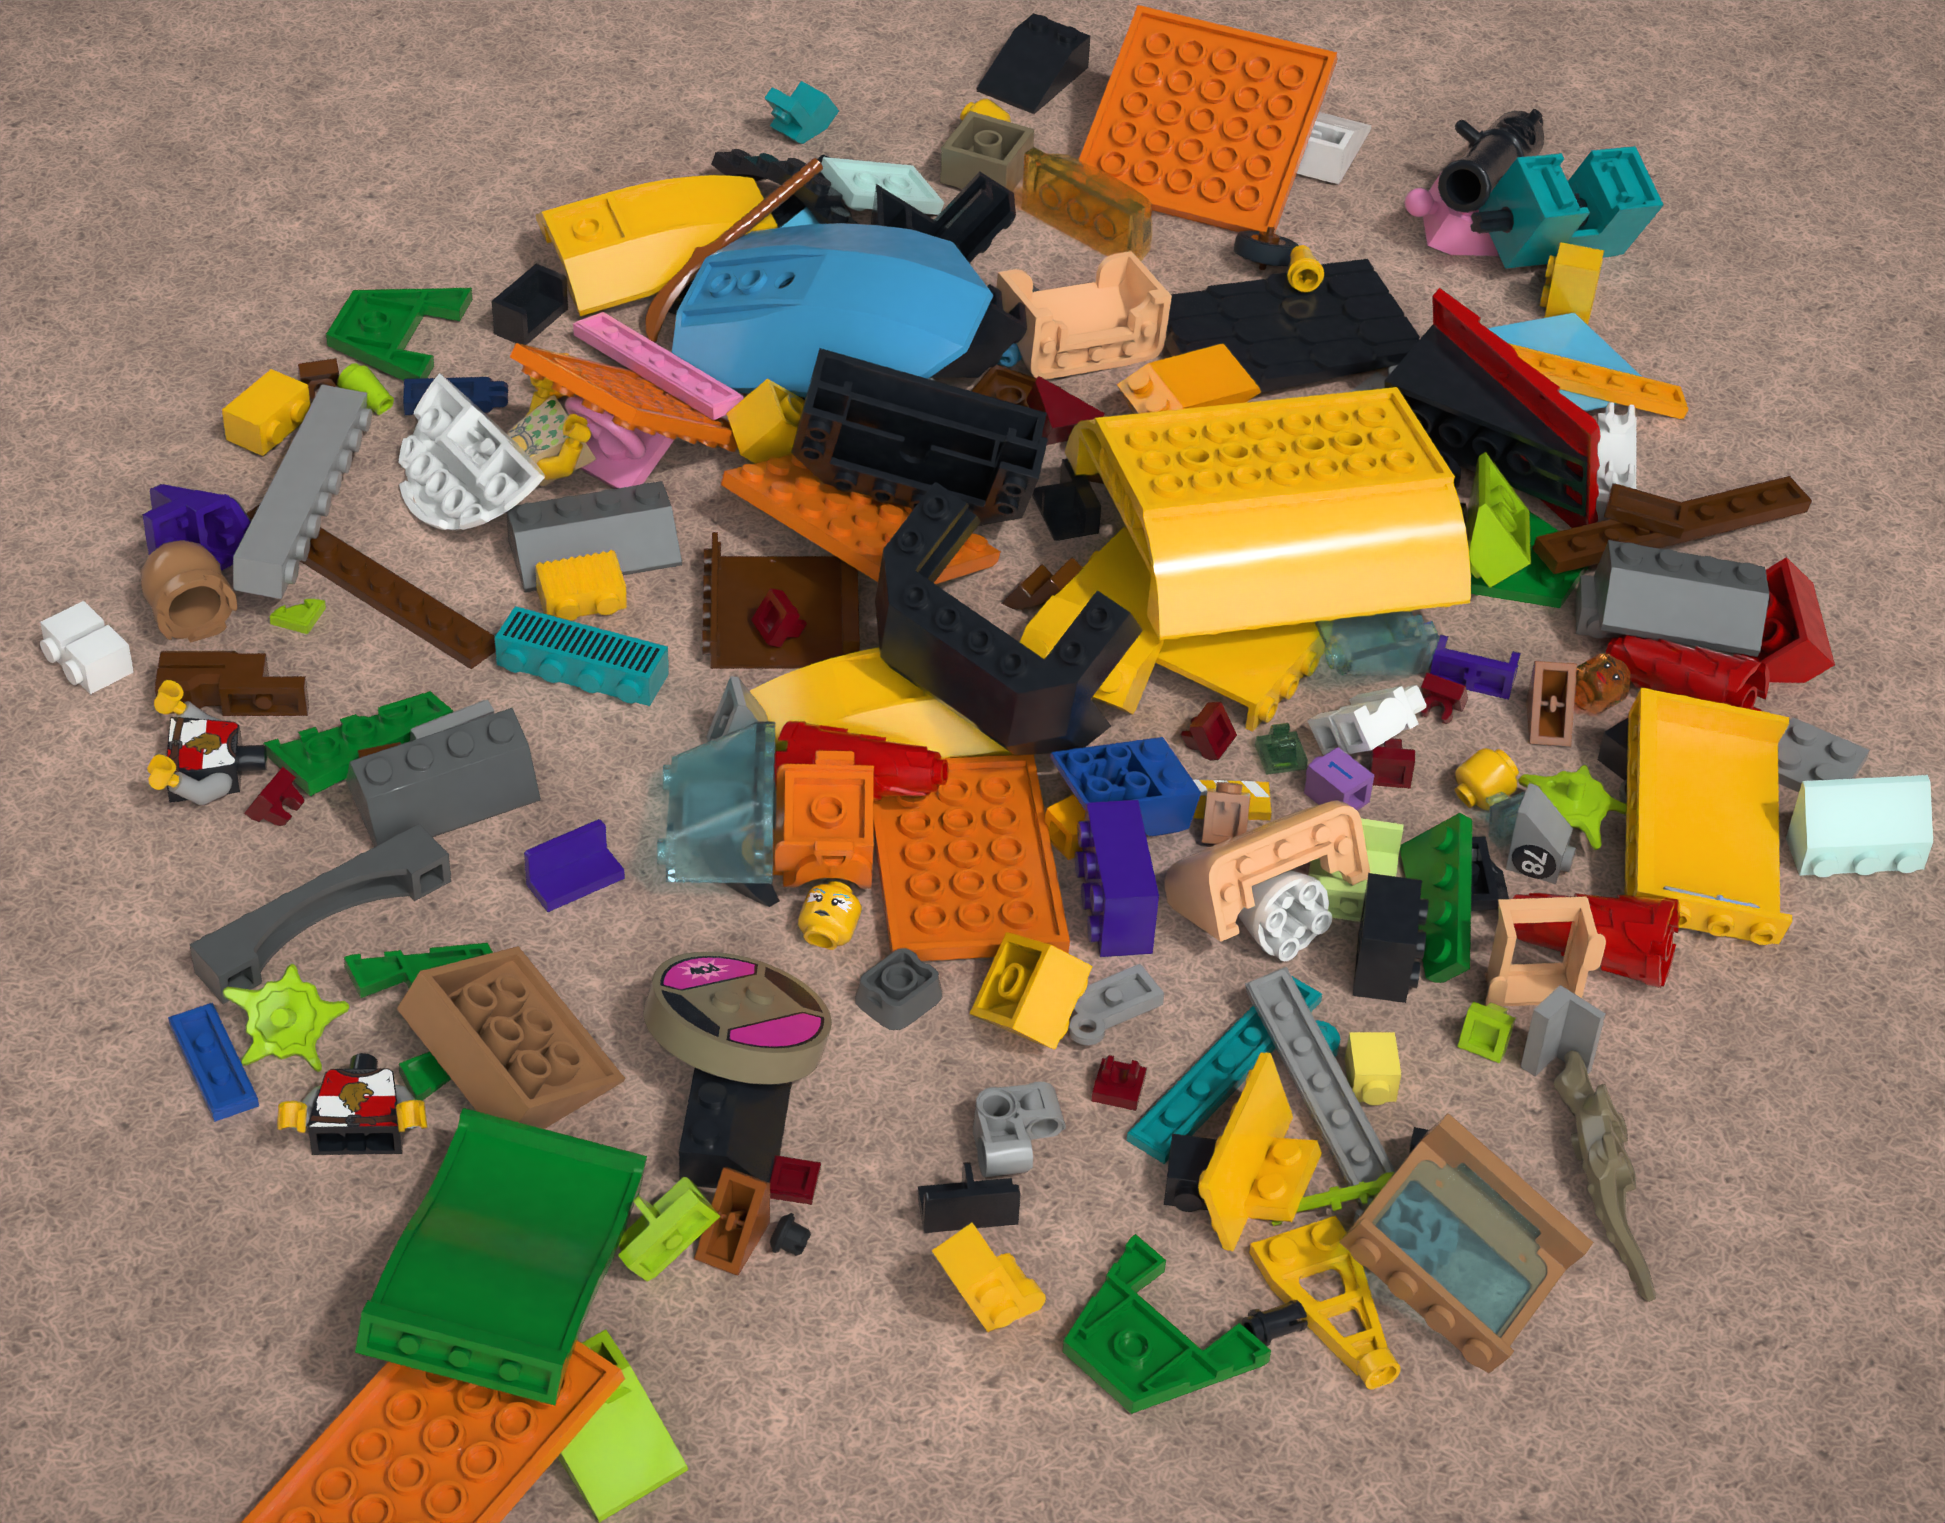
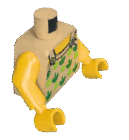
(551, 436)

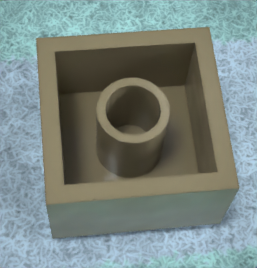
(987, 147)

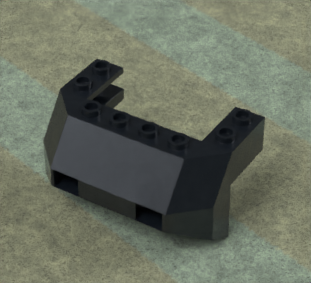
(971, 224)
(902, 432)
(976, 666)

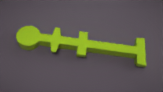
(1336, 1196)

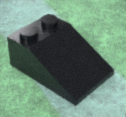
(1036, 63)

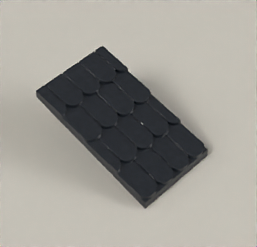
(1296, 335)

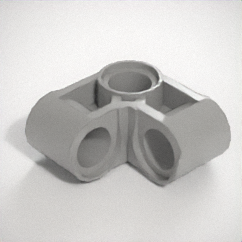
(1007, 1123)

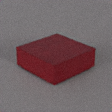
(794, 1179)

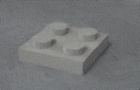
(1814, 754)

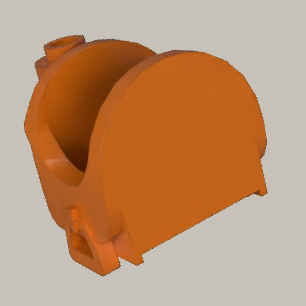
(824, 820)

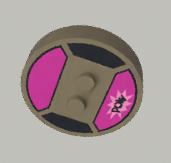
(737, 1018)

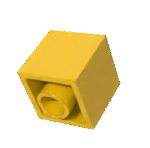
(766, 422)

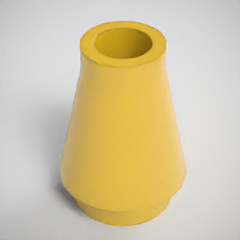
(1304, 269)

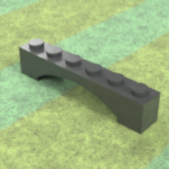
(399, 867)

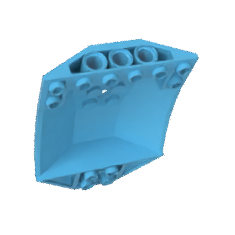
(853, 292)

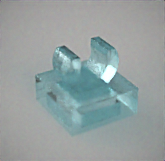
(1503, 817)

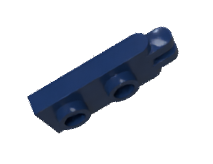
(480, 390)

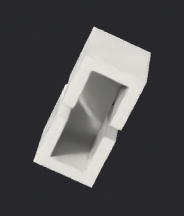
(85, 648)

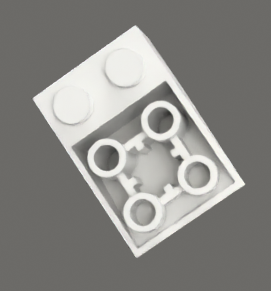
(1332, 147)

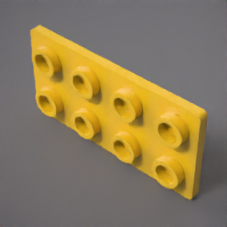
(1253, 1165)

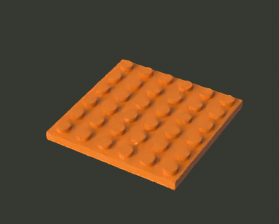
(1208, 118)

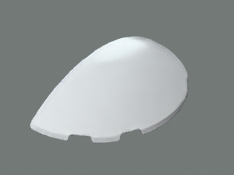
(461, 463)

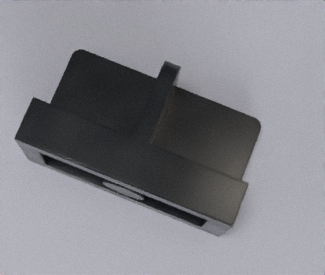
(1070, 506)
(970, 1201)

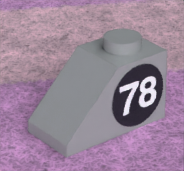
(1540, 839)

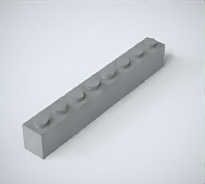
(301, 492)

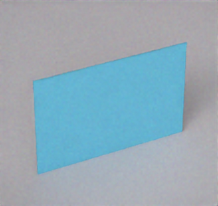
(1569, 338)

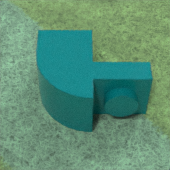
(802, 113)

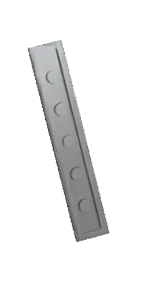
(1318, 1078)

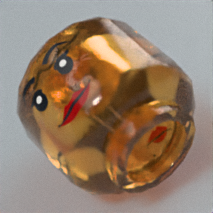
(1601, 683)

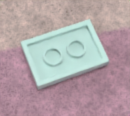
(858, 181)

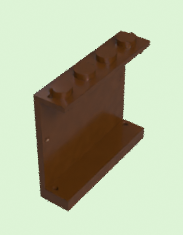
(818, 586)

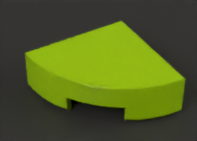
(299, 617)

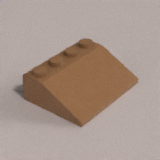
(507, 1038)

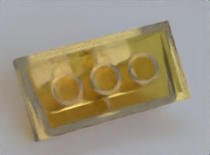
(1087, 203)

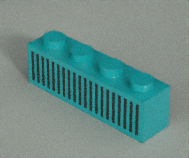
(582, 656)

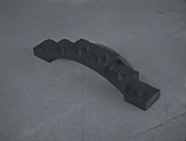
(816, 195)

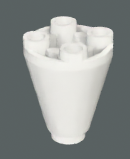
(1287, 913)

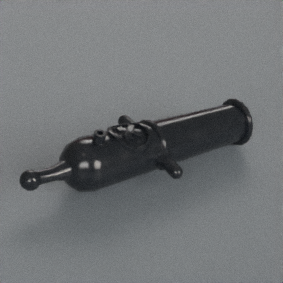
(1469, 181)

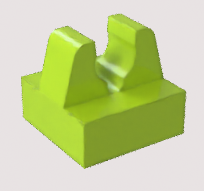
(1487, 1031)

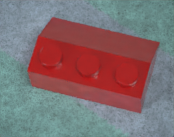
(1794, 629)

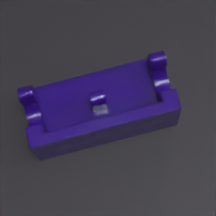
(1475, 671)

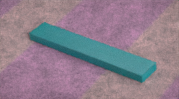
(1208, 1082)

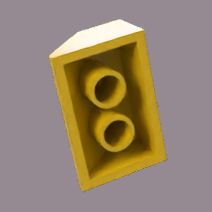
(1129, 677)

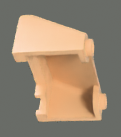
(1090, 324)
(1217, 881)

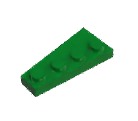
(325, 756)
(1444, 865)

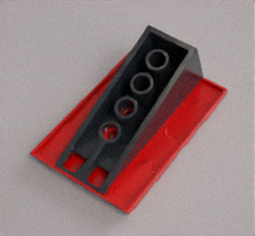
(1485, 398)

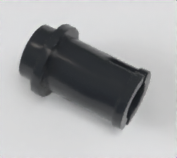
(1275, 1321)

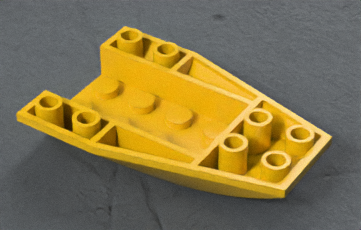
(643, 235)
(873, 700)

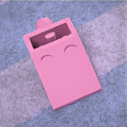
(1445, 227)

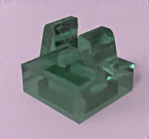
(1281, 750)

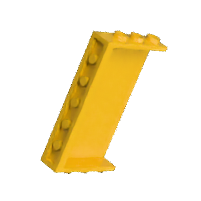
(1243, 665)
(1706, 813)

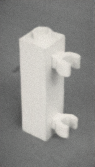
(1615, 453)

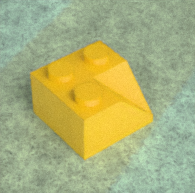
(1031, 990)

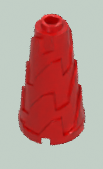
(1692, 671)
(898, 767)
(1635, 931)

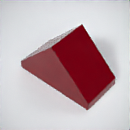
(1062, 410)

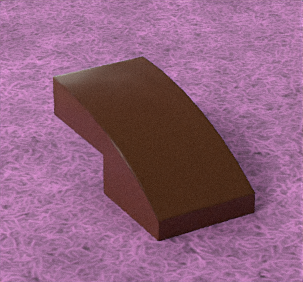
(1042, 585)

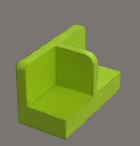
(665, 1229)

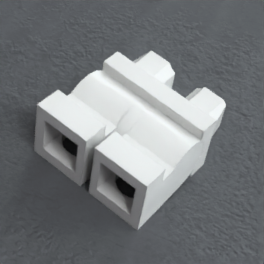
(1368, 720)

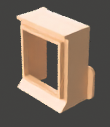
(1535, 982)

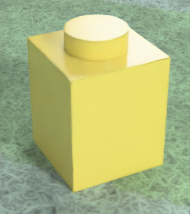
(1373, 1066)

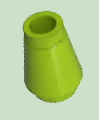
(363, 380)

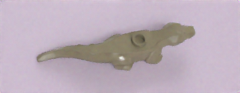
(1605, 1161)

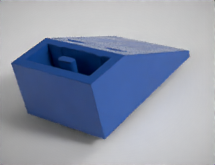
(1133, 771)

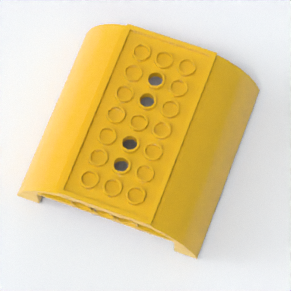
(1282, 510)

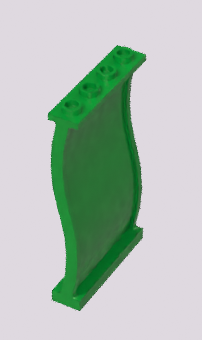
(503, 1257)

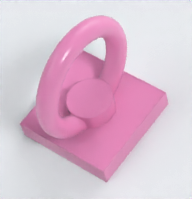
(621, 455)

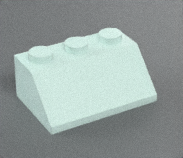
(1862, 825)

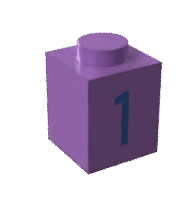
(1338, 778)

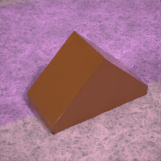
(1551, 703)
(744, 1218)

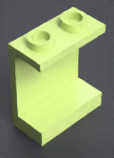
(1382, 848)

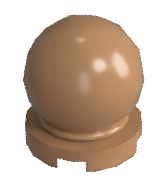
(187, 591)

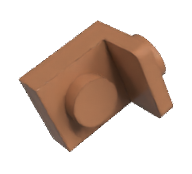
(1225, 813)

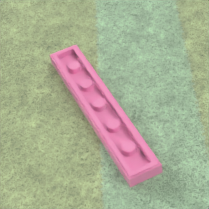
(657, 365)

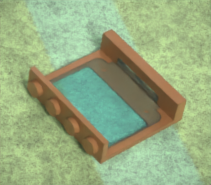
(1465, 1243)

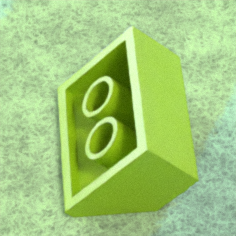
(1496, 526)

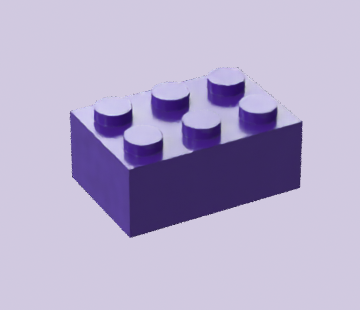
(1118, 878)

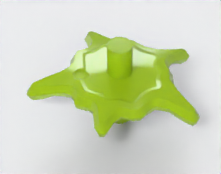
(1578, 800)
(285, 1018)

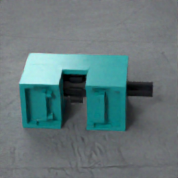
(1597, 208)

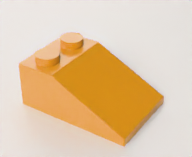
(1189, 381)

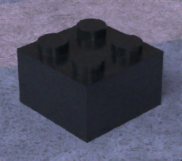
(1390, 938)

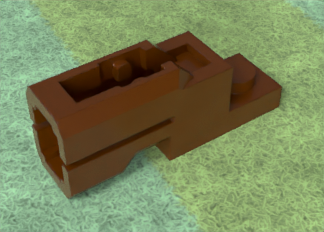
(234, 682)

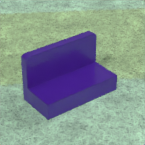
(571, 866)

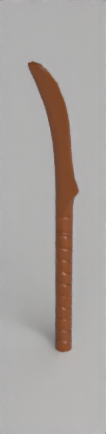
(670, 292)

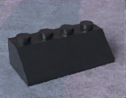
(731, 1128)

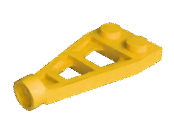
(1312, 1250)

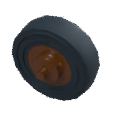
(1264, 248)

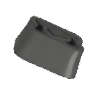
(898, 990)

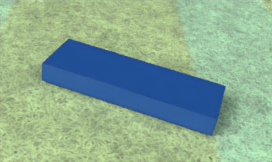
(213, 1062)

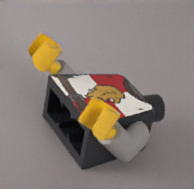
(202, 752)
(355, 1111)

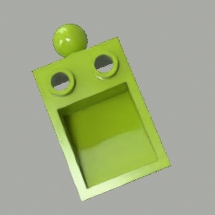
(623, 1446)

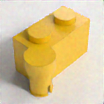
(989, 1284)

